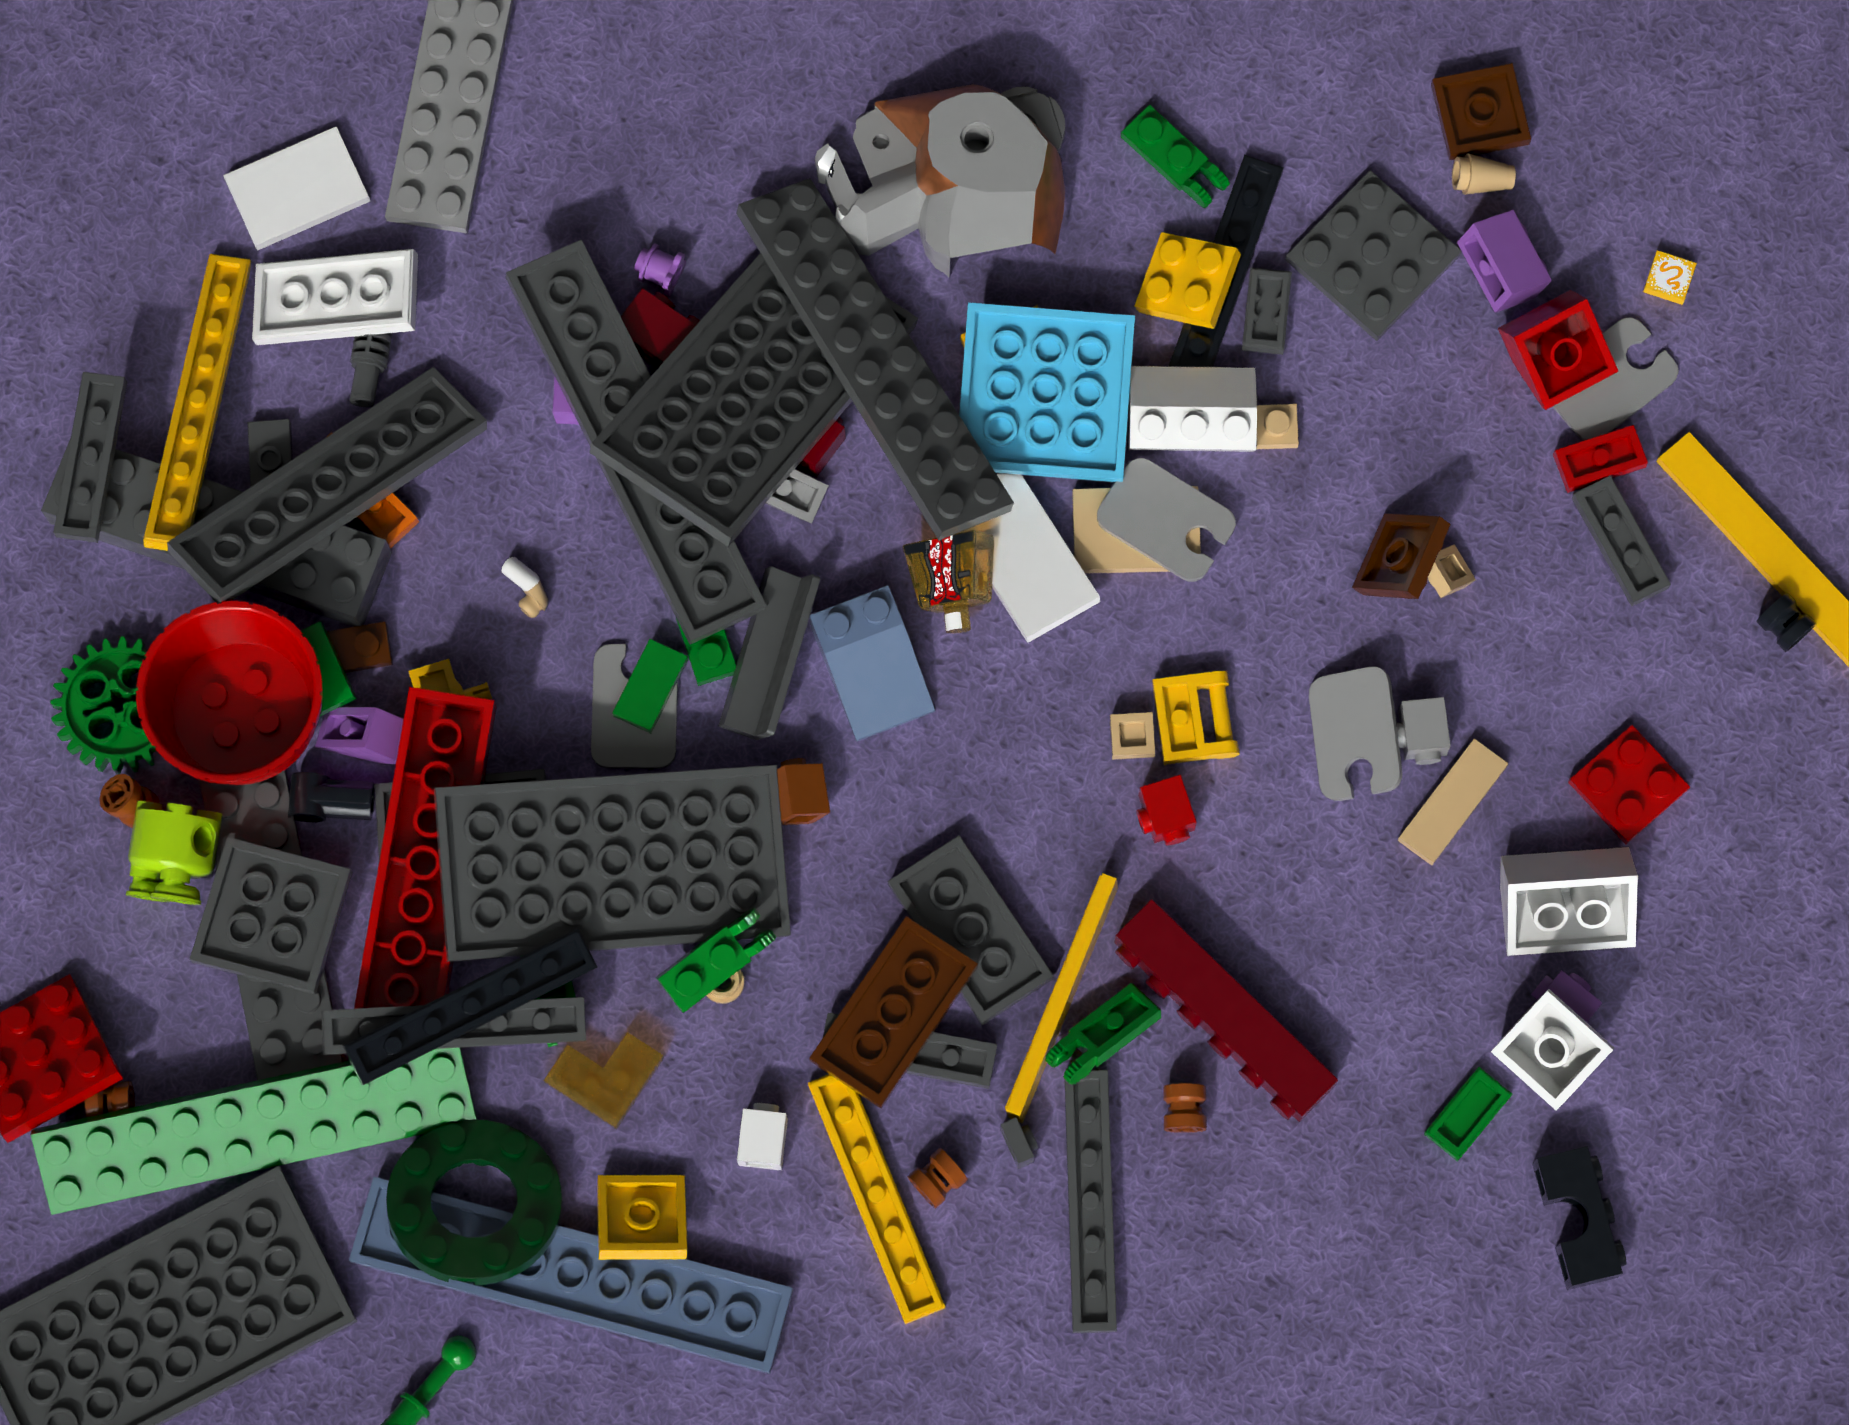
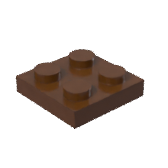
(1481, 111)
(1401, 556)

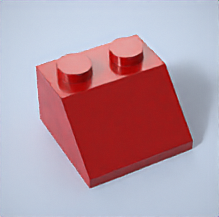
(1558, 348)

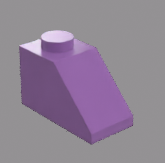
(361, 734)

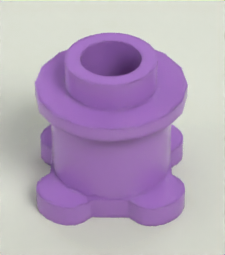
(660, 268)

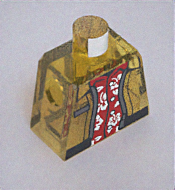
(952, 575)

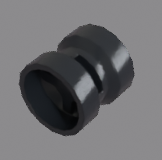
(1779, 615)

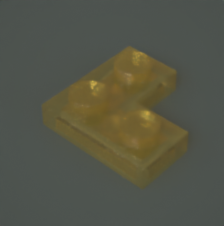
(606, 1090)

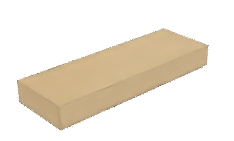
(1453, 802)

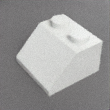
(1552, 1049)

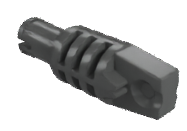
(368, 359)

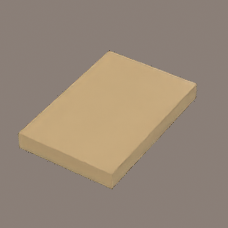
(1102, 552)

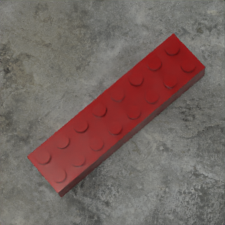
(404, 953)

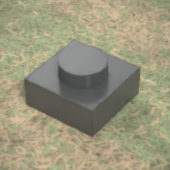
(1019, 1141)

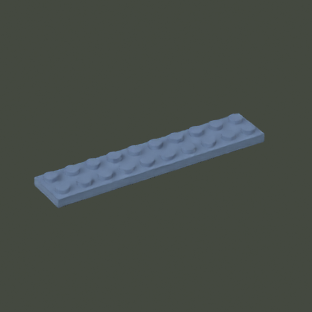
(646, 1299)

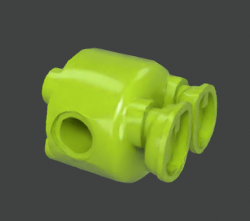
(171, 847)

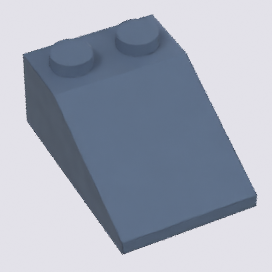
(871, 663)

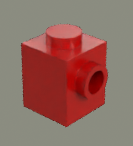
(1166, 811)

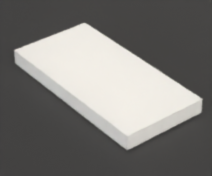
(335, 297)
(1034, 566)

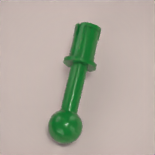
(457, 1354)

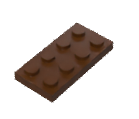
(893, 1012)

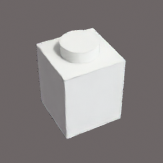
(762, 1137)

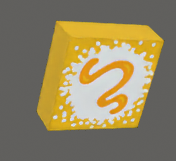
(1669, 277)

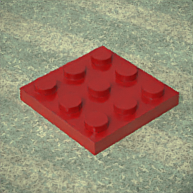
(50, 1058)

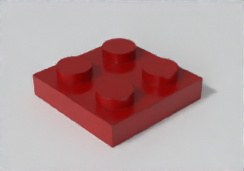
(1629, 784)

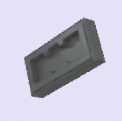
(1266, 311)
(268, 447)

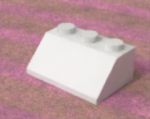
(1192, 409)
(1569, 901)

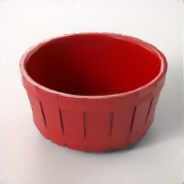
(230, 693)

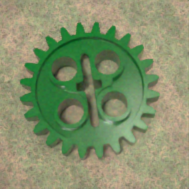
(114, 669)

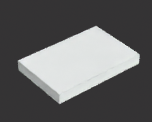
(296, 188)

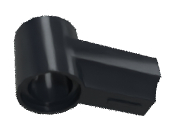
(318, 797)

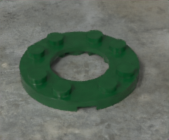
(475, 1258)

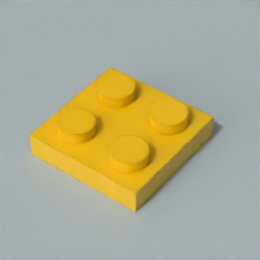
(1187, 280)
(641, 1217)

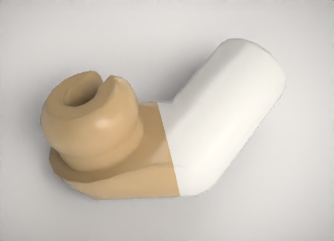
(531, 585)

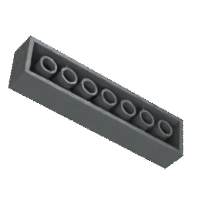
(328, 579)

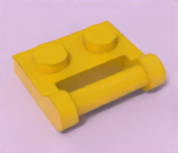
(1181, 717)

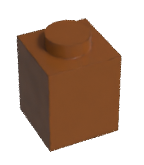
(802, 792)

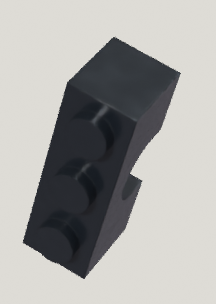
(1574, 1180)

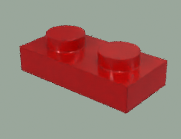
(1600, 457)

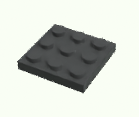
(1373, 255)
(271, 915)

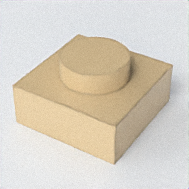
(1277, 426)
(1450, 572)
(1132, 735)

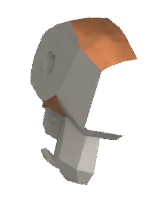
(953, 167)

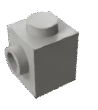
(1423, 730)

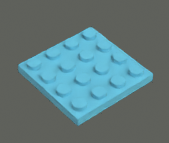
(1048, 390)

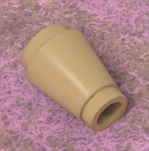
(1481, 175)

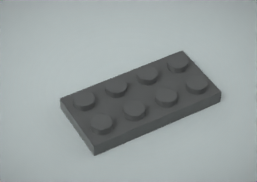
(961, 906)

